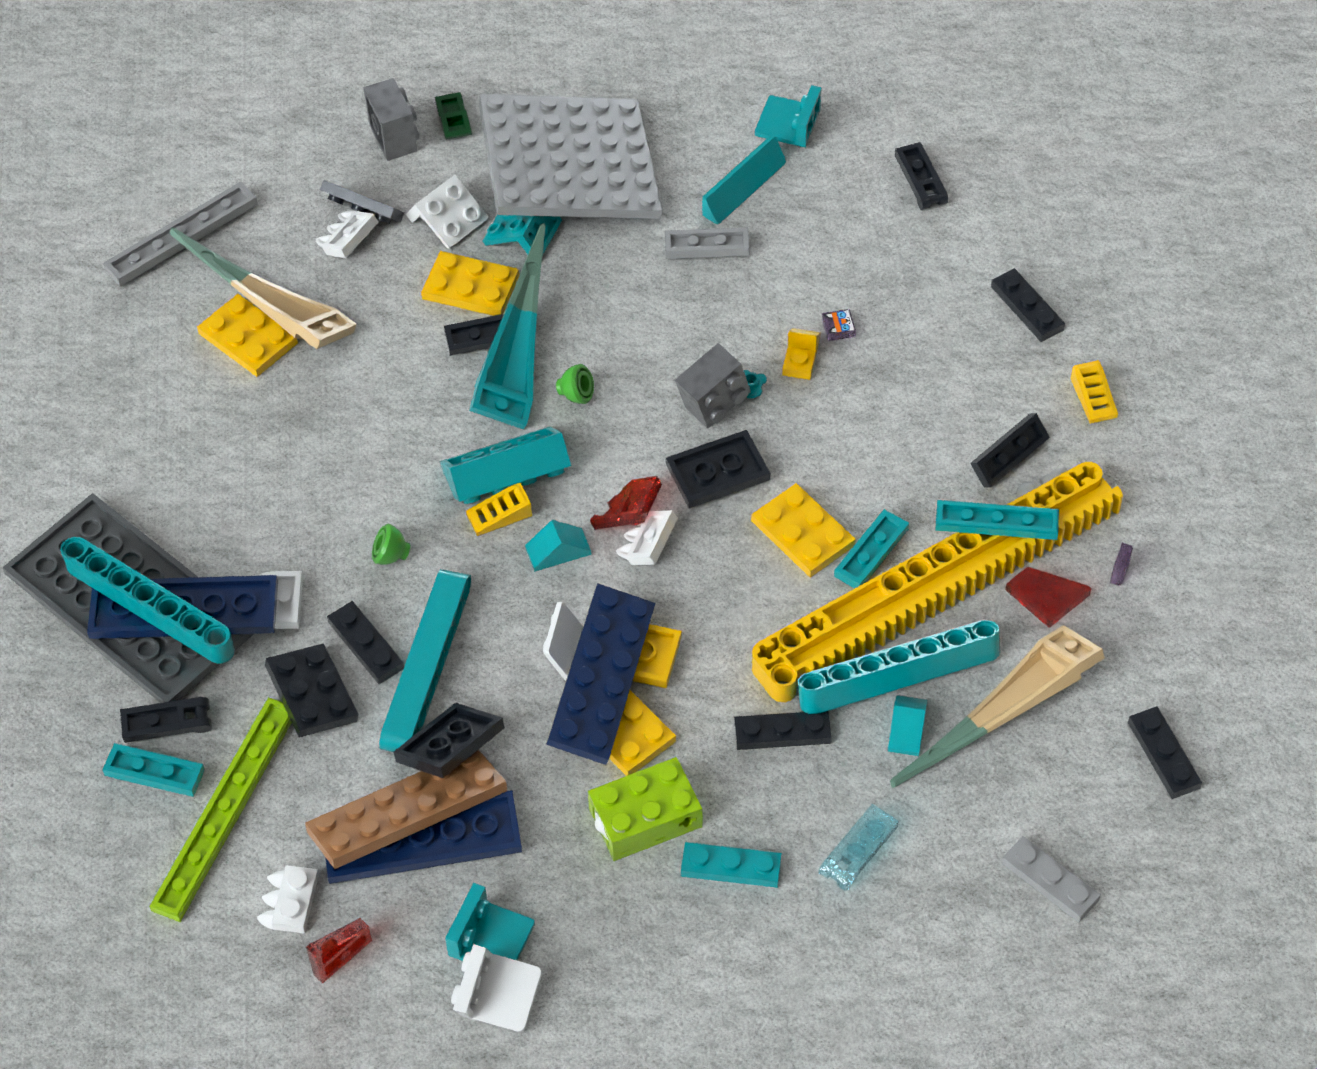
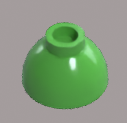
(576, 384)
(389, 546)

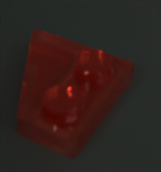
(630, 505)
(1046, 594)
(337, 948)

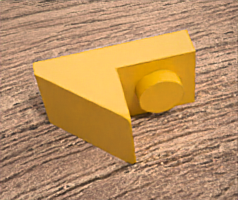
(800, 353)

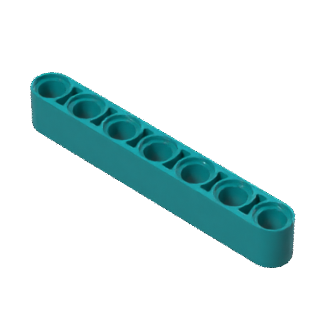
(85, 560)
(426, 659)
(899, 666)

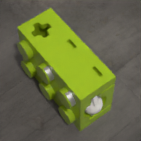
(645, 809)

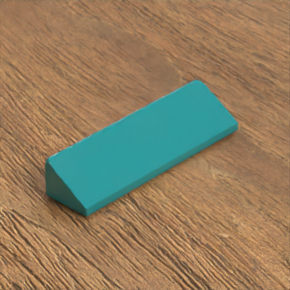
(743, 180)

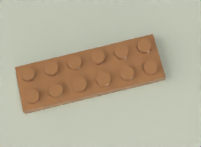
(403, 810)

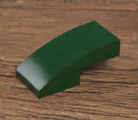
(453, 115)

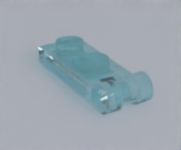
(859, 846)

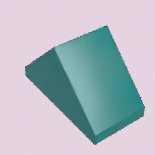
(557, 545)
(907, 725)

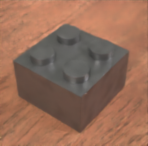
(391, 118)
(713, 385)

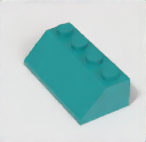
(506, 464)

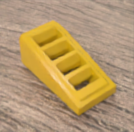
(1088, 375)
(496, 502)

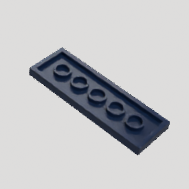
(238, 602)
(601, 674)
(470, 835)

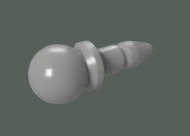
(1029, 486)

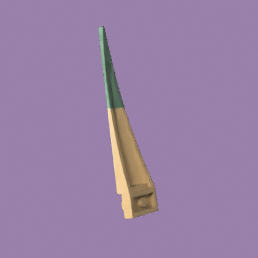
(296, 314)
(1043, 672)

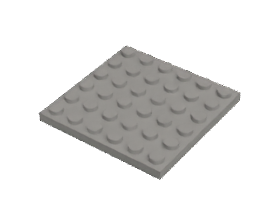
(569, 157)

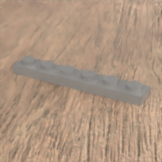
(194, 224)

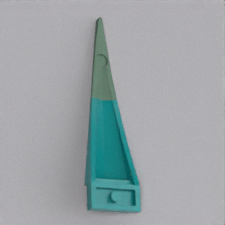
(507, 375)

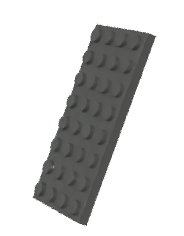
(155, 663)

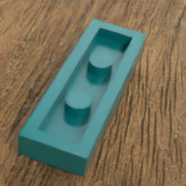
(871, 549)
(153, 769)
(731, 864)

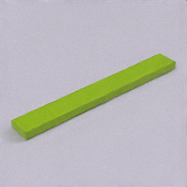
(222, 812)

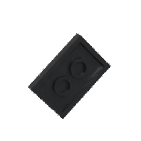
(717, 468)
(311, 690)
(449, 740)

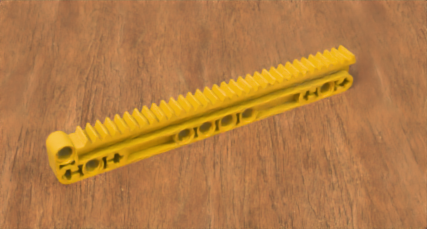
(876, 612)

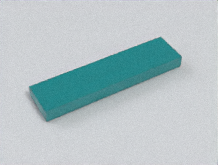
(997, 519)

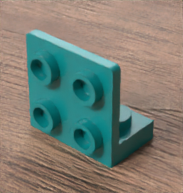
(790, 119)
(521, 229)
(487, 926)

